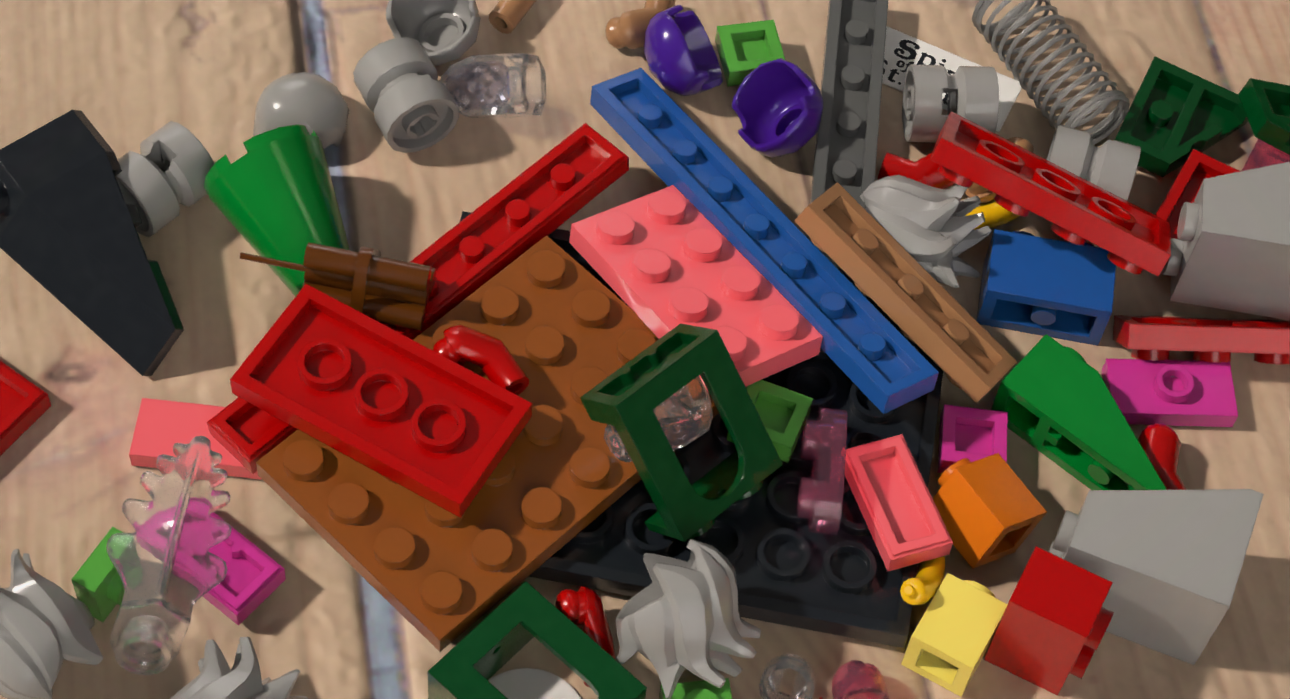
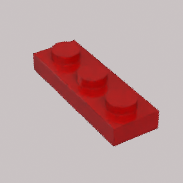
(1207, 337)

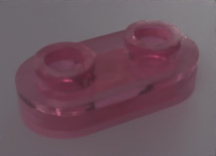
(822, 494)

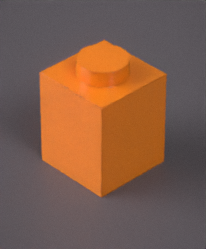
(986, 509)

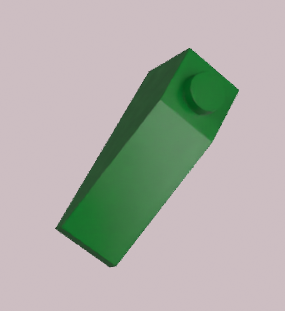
(1073, 419)

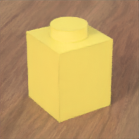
(954, 633)

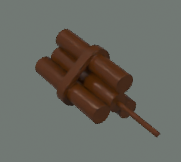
(374, 285)

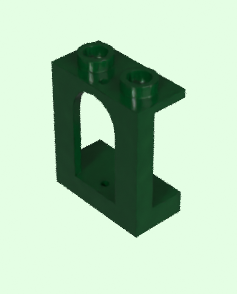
(648, 380)
(505, 631)

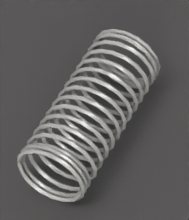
(1019, 16)

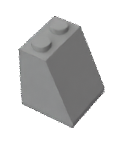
(1235, 244)
(1168, 560)

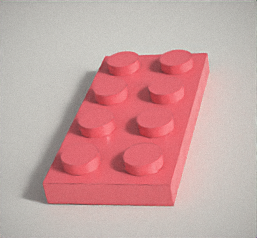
(684, 271)

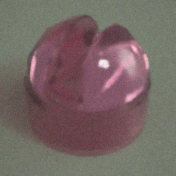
(859, 681)

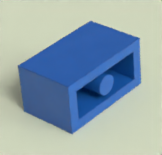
(1046, 287)

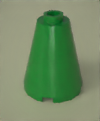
(280, 197)

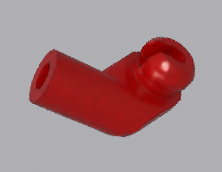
(1163, 451)

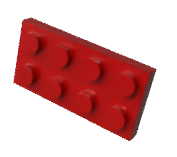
(1036, 185)
(382, 399)

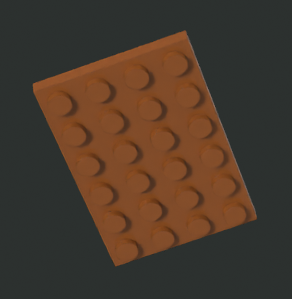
(543, 492)

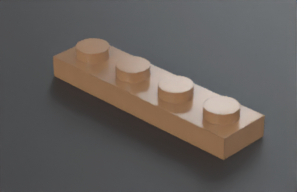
(905, 292)

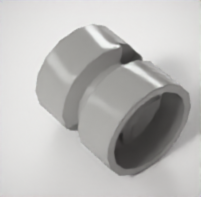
(971, 94)
(405, 95)
(1106, 166)
(164, 175)

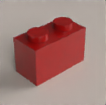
(1051, 622)

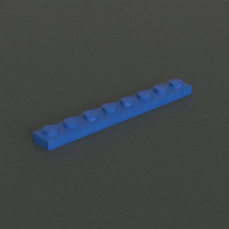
(683, 156)

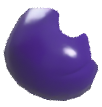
(681, 53)
(778, 108)

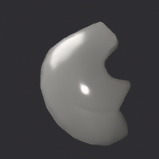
(441, 26)
(304, 101)

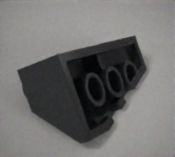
(81, 239)

